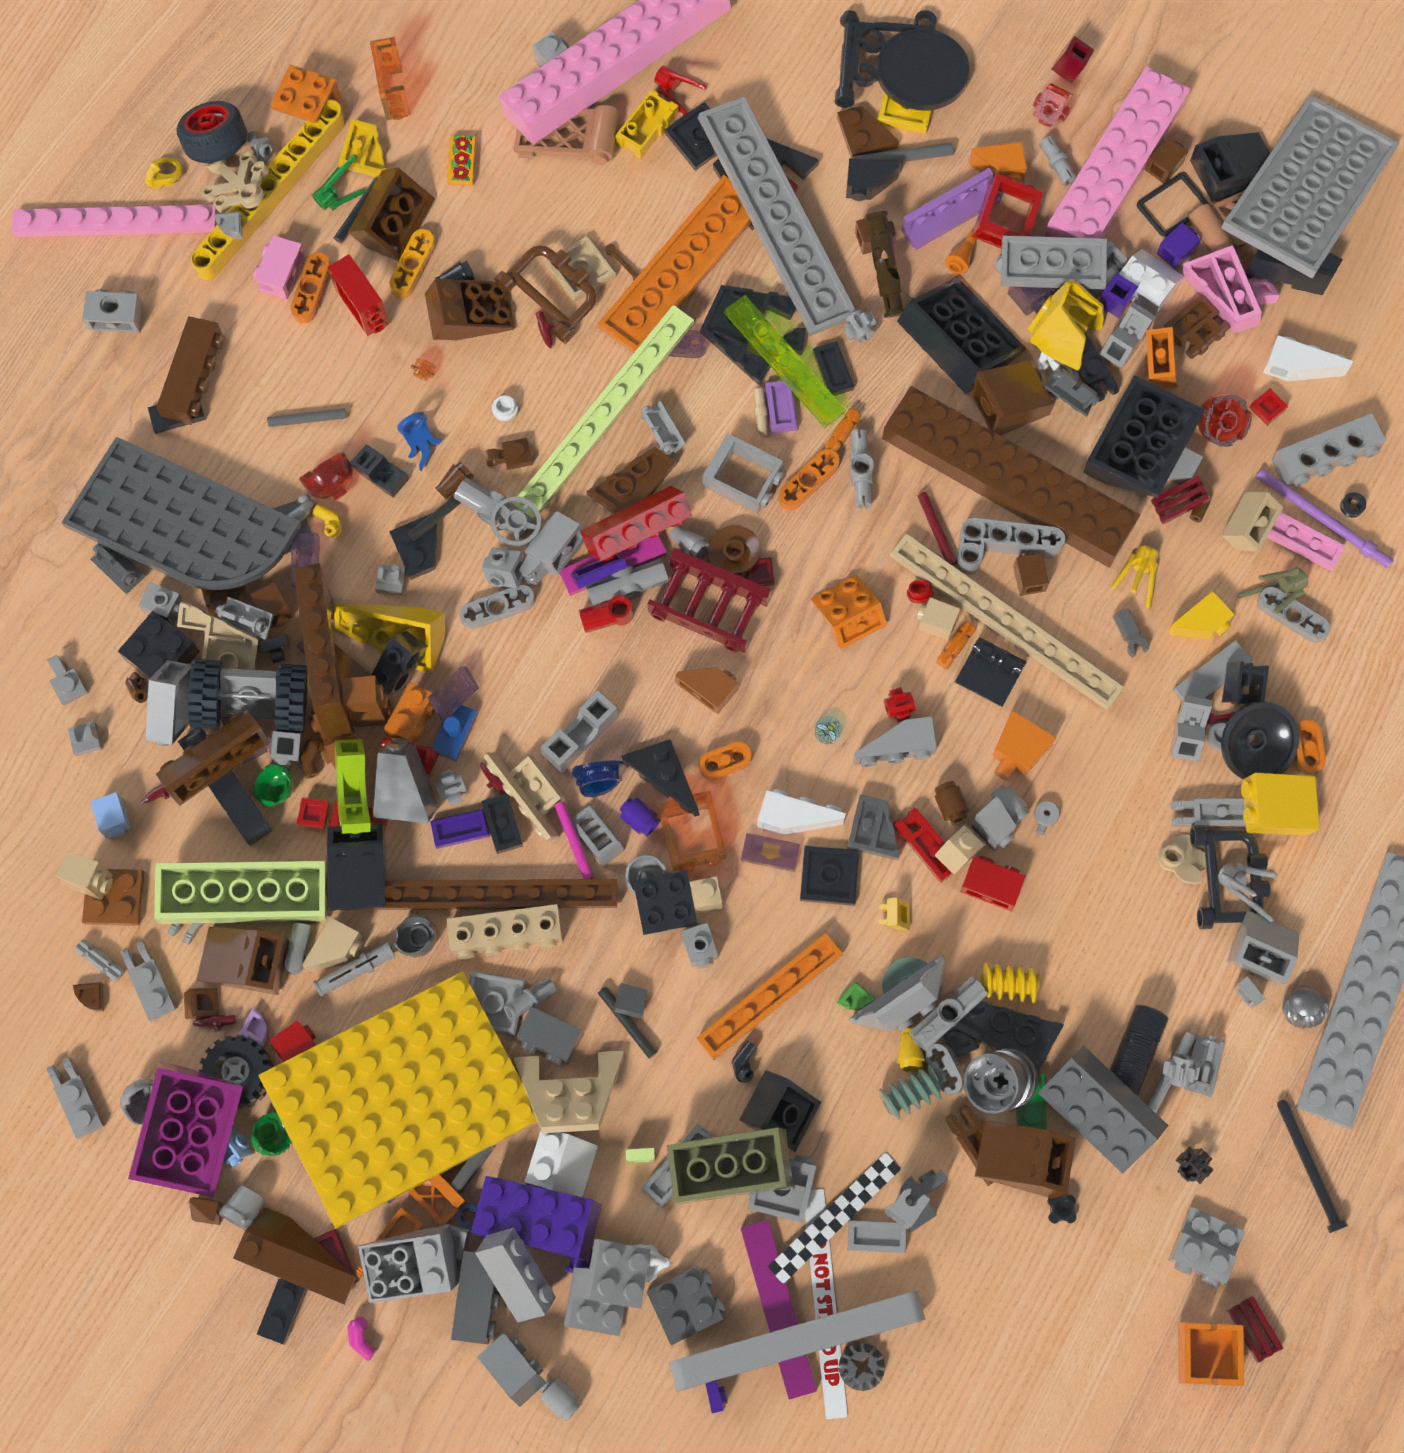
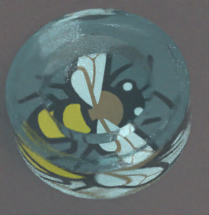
(828, 730)

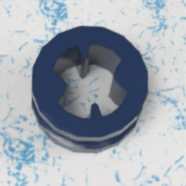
(473, 1208)

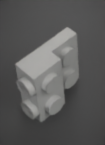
(788, 1202)
(1206, 1247)

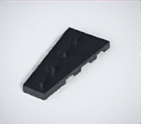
(1008, 1029)

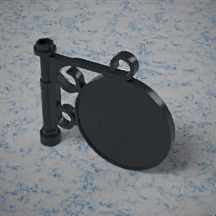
(913, 67)

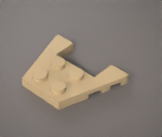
(222, 640)
(571, 1102)

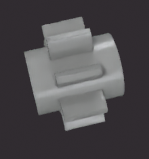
(860, 326)
(450, 787)
(1181, 1070)

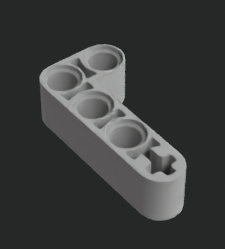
(1010, 545)

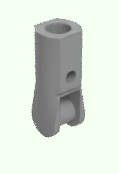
(297, 948)

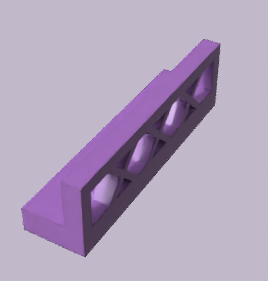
(947, 211)

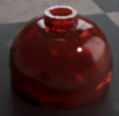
(1224, 419)
(329, 478)

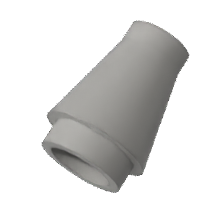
(689, 542)

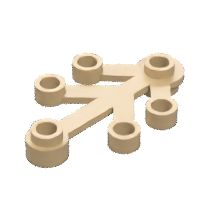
(249, 195)

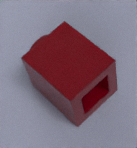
(1072, 59)

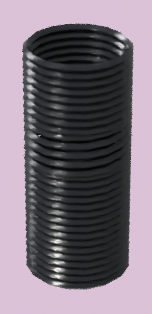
(1135, 1056)

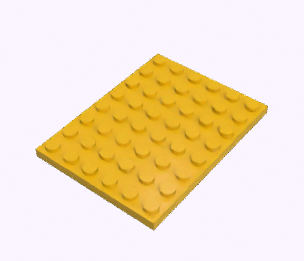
(398, 1099)

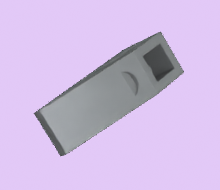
(905, 740)

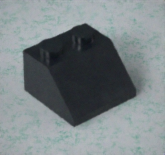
(782, 1105)

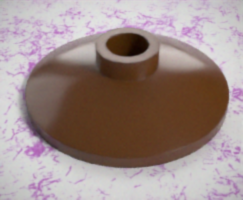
(734, 539)

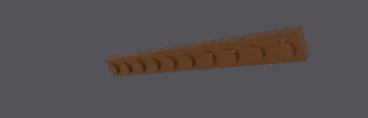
(499, 894)

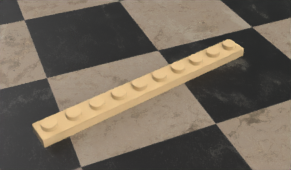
(1007, 622)

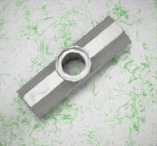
(484, 502)
(627, 582)
(960, 1001)

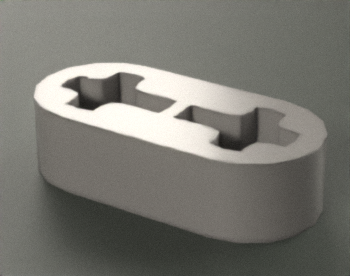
(951, 1065)

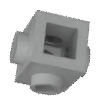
(503, 567)

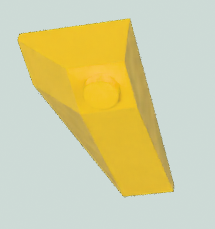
(381, 622)

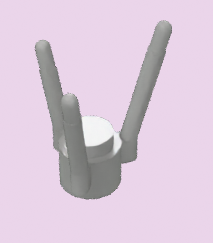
(1236, 880)

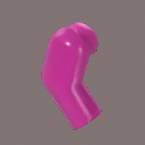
(357, 1338)

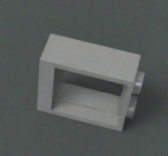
(721, 458)
(168, 703)

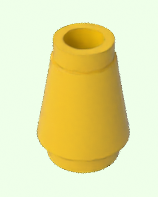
(909, 1054)

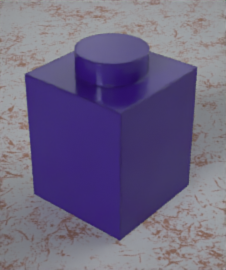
(1178, 246)
(1118, 295)

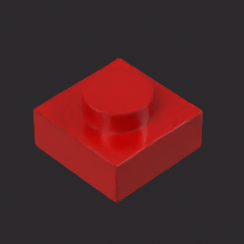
(1268, 406)
(313, 813)

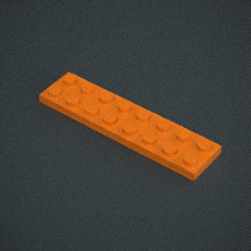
(678, 266)

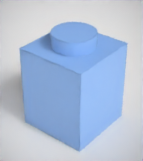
(111, 815)

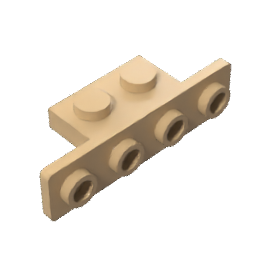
(531, 790)

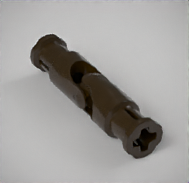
(886, 269)

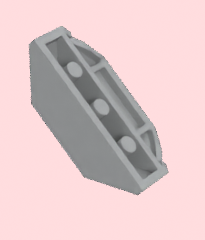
(905, 1000)

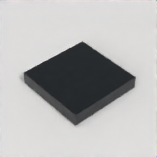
(691, 138)
(829, 875)

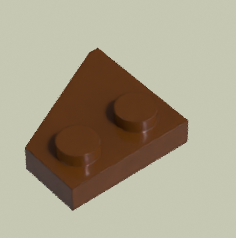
(864, 133)

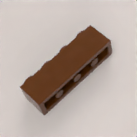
(190, 370)

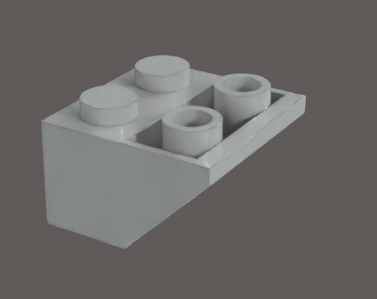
(1265, 949)

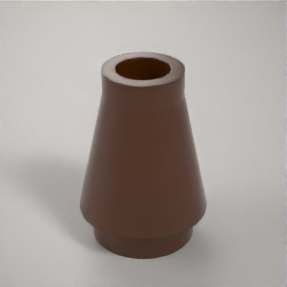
(453, 479)

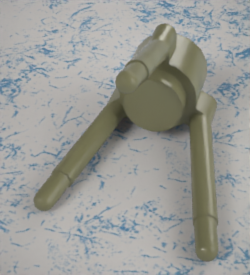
(1292, 581)

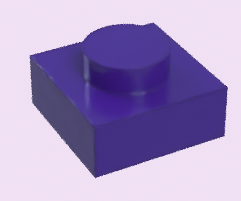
(716, 1396)

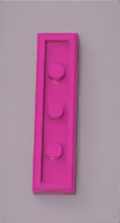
(645, 552)

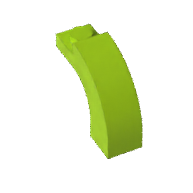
(351, 786)

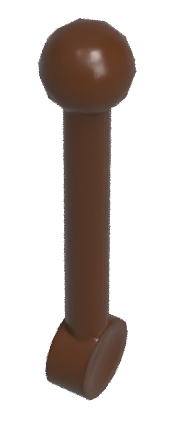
(611, 250)

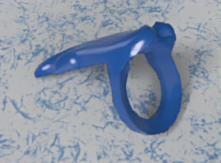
(417, 434)

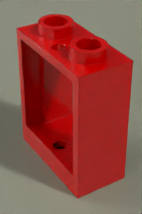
(993, 233)
(358, 295)

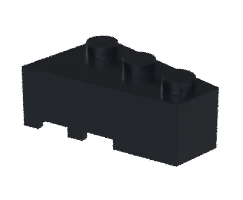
(1277, 271)

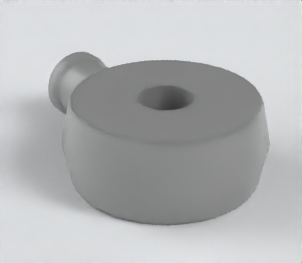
(1045, 821)

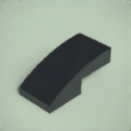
(379, 471)

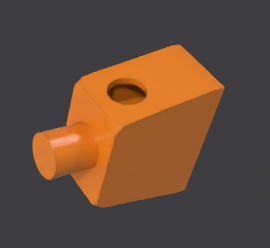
(1020, 746)

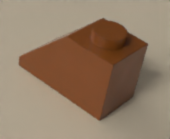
(709, 686)

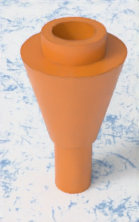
(959, 259)

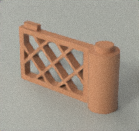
(598, 138)
(1208, 223)

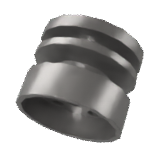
(1000, 1080)

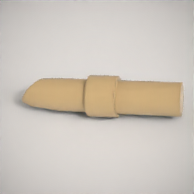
(760, 411)

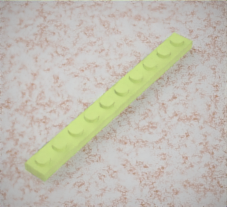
(605, 410)

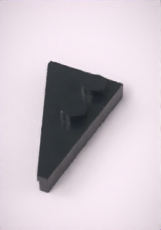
(663, 770)

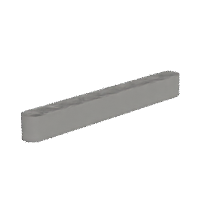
(796, 1341)

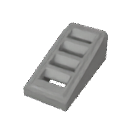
(607, 848)

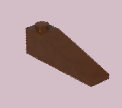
(288, 1252)

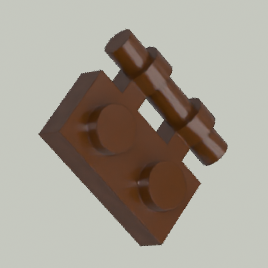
(1192, 320)

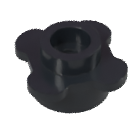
(1068, 1214)

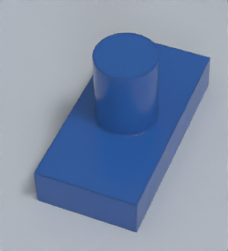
(454, 733)

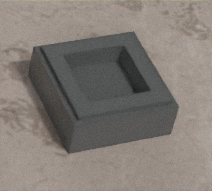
(630, 1000)

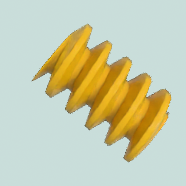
(1010, 982)

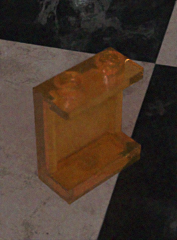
(386, 63)

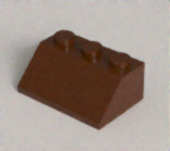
(391, 213)

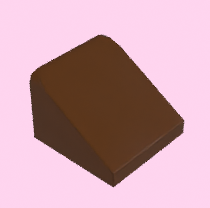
(200, 1003)

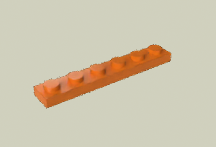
(769, 996)

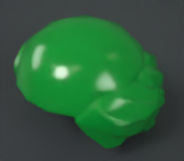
(273, 785)
(270, 1135)

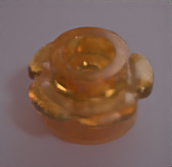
(423, 369)

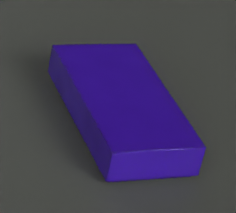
(597, 571)
(459, 828)

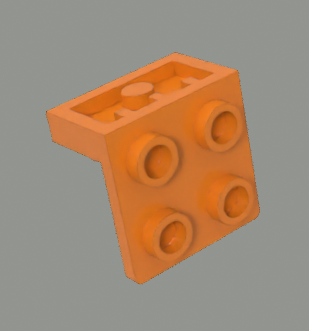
(304, 94)
(850, 611)

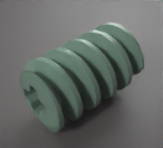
(911, 1093)

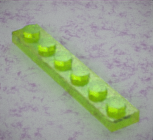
(784, 361)

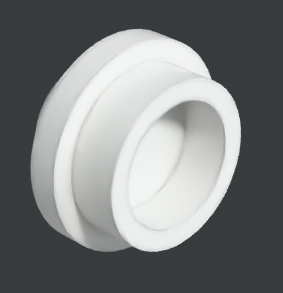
(504, 408)

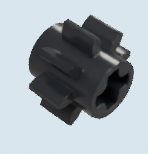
(1194, 1165)

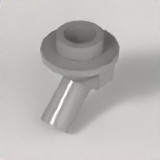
(261, 147)

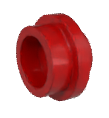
(920, 591)

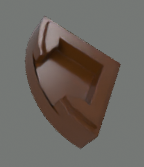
(90, 995)

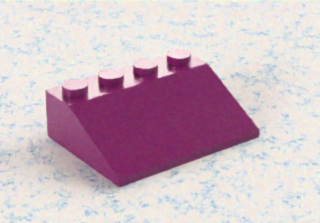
(185, 1130)

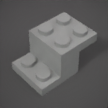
(609, 1286)

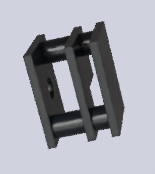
(1244, 674)

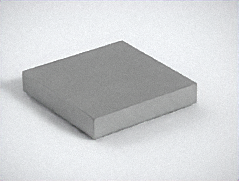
(493, 994)

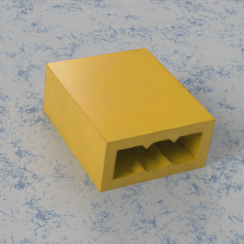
(1280, 804)

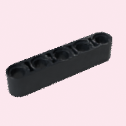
(233, 798)

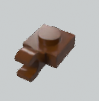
(513, 454)

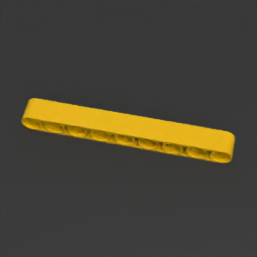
(280, 182)

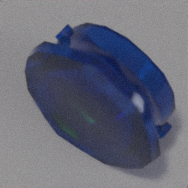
(597, 777)

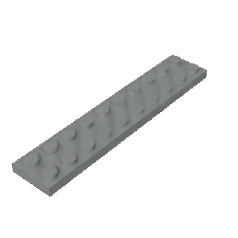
(777, 215)
(1360, 1005)

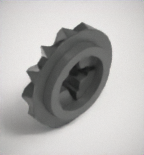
(848, 1369)

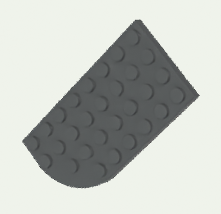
(178, 520)

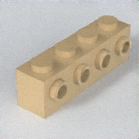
(504, 931)

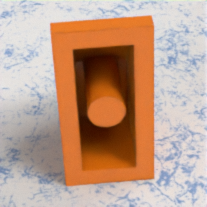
(1001, 159)

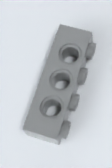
(1363, 431)

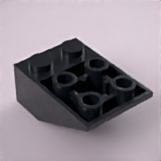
(1228, 163)
(356, 868)

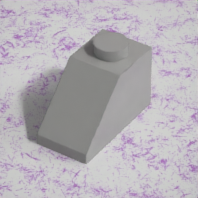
(994, 825)

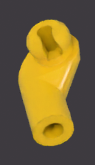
(331, 518)

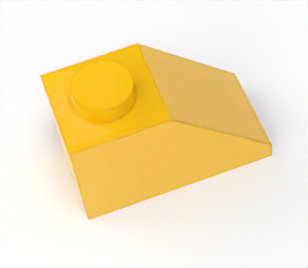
(1204, 619)

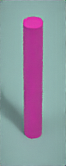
(574, 840)

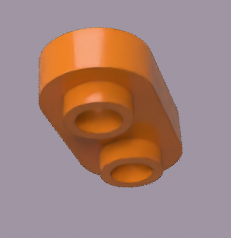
(1310, 748)
(724, 760)

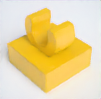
(897, 914)

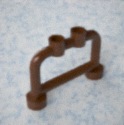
(560, 261)

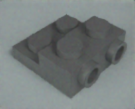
(686, 1304)

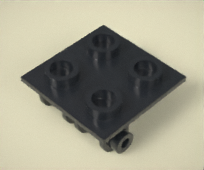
(990, 672)
(665, 902)

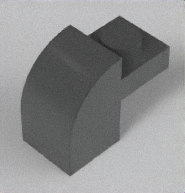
(928, 1183)

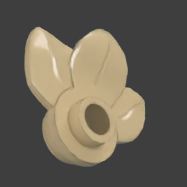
(1187, 859)

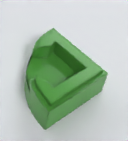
(855, 998)

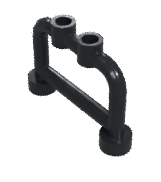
(1201, 838)

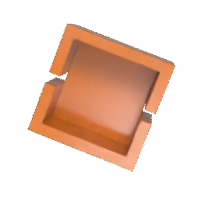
(1211, 1355)

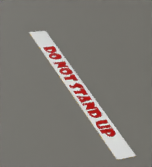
(825, 1306)

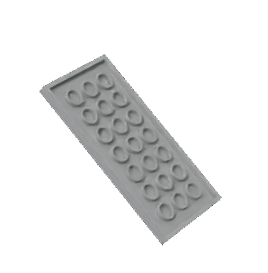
(1310, 186)

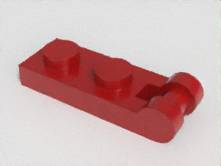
(924, 842)

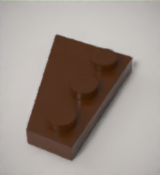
(633, 482)

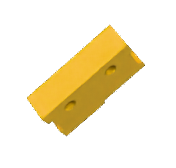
(646, 124)

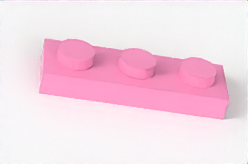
(1306, 541)

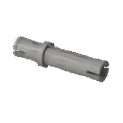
(384, 954)

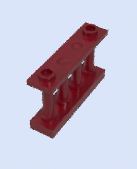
(706, 575)

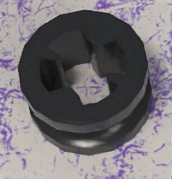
(1361, 503)

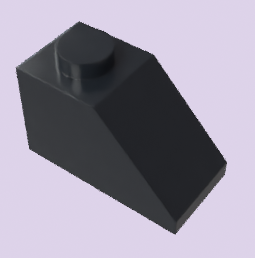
(869, 178)

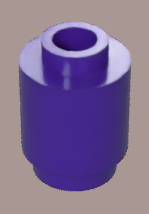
(639, 816)

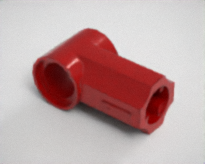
(603, 614)

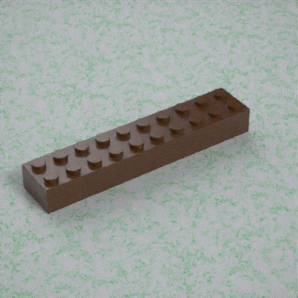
(1009, 475)

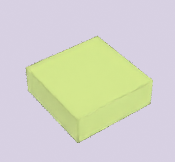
(640, 1155)

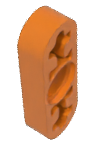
(308, 276)
(817, 461)

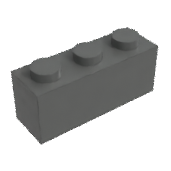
(474, 1303)

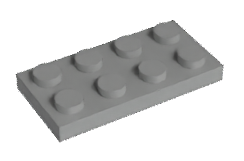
(1053, 261)

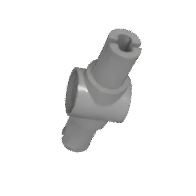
(861, 457)

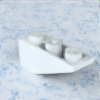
(1298, 361)
(792, 815)

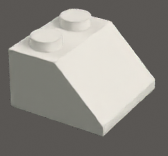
(1154, 280)
(561, 1163)

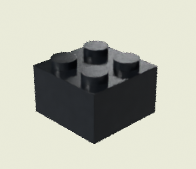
(156, 643)

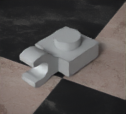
(67, 683)

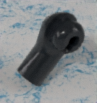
(741, 1063)

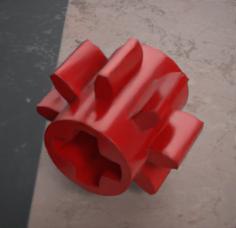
(899, 704)

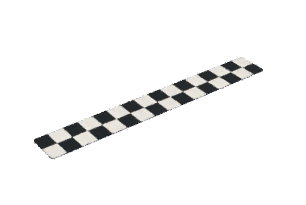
(834, 1218)

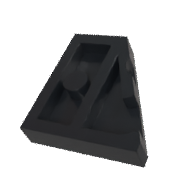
(416, 555)

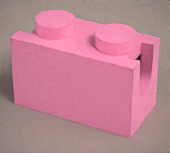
(279, 267)

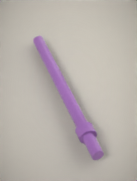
(1366, 548)

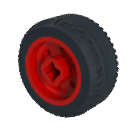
(211, 131)

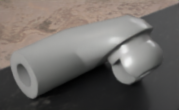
(304, 509)

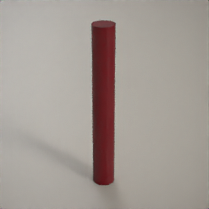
(936, 528)

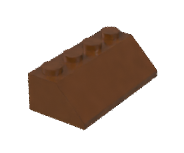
(212, 757)

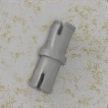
(1058, 160)

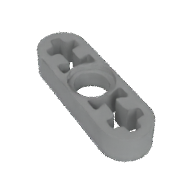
(481, 621)
(1306, 631)

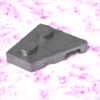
(873, 829)

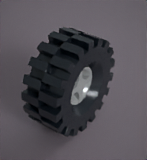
(230, 1056)

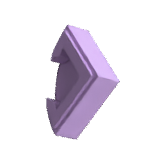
(255, 1028)

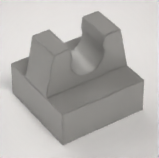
(390, 579)
(85, 738)

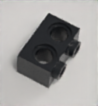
(398, 662)

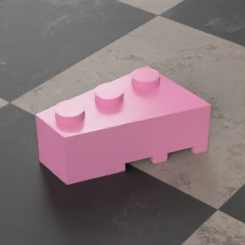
(1226, 287)

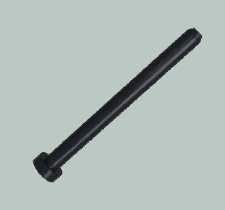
(1311, 1168)

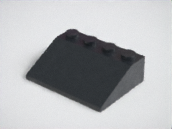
(959, 332)
(1143, 439)

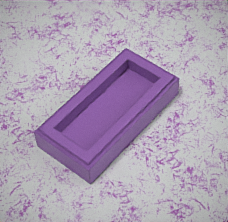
(780, 407)

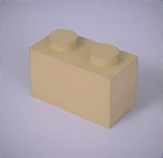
(1252, 521)
(85, 875)

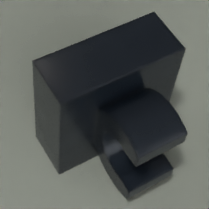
(275, 646)

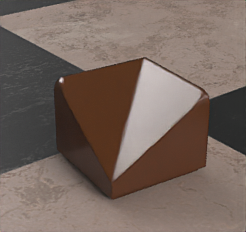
(205, 1210)

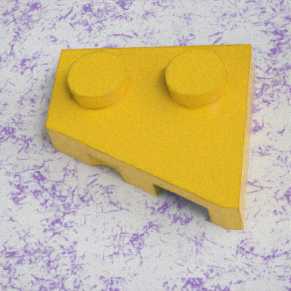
(364, 142)

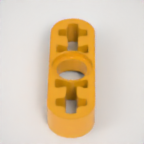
(411, 252)

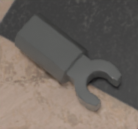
(1130, 631)

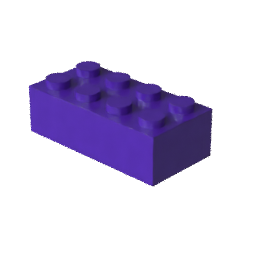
(540, 1216)

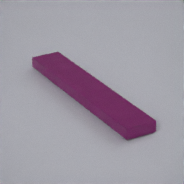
(776, 1304)

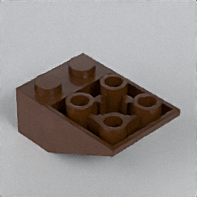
(467, 309)
(244, 959)
(1025, 1158)

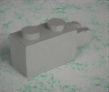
(551, 548)

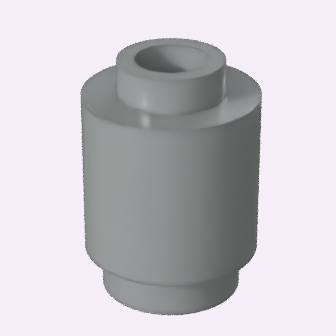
(1012, 802)
(559, 1398)

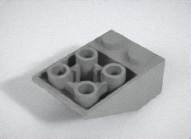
(410, 1264)

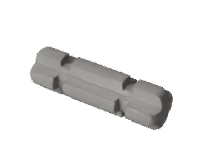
(99, 960)

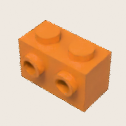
(410, 714)

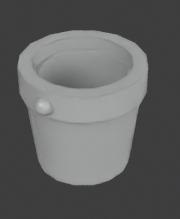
(242, 1207)

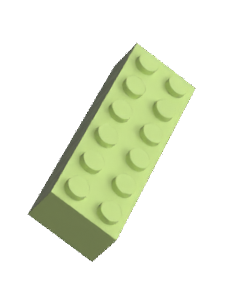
(240, 892)

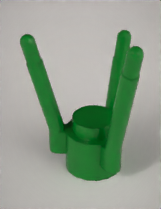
(326, 194)

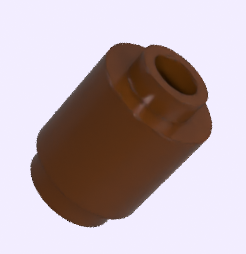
(951, 802)

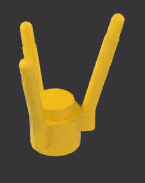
(1143, 562)

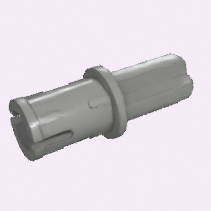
(530, 998)

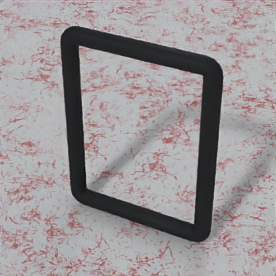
(1159, 190)

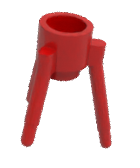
(669, 79)

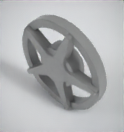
(515, 521)

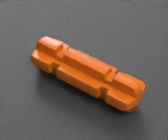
(843, 430)
(956, 644)

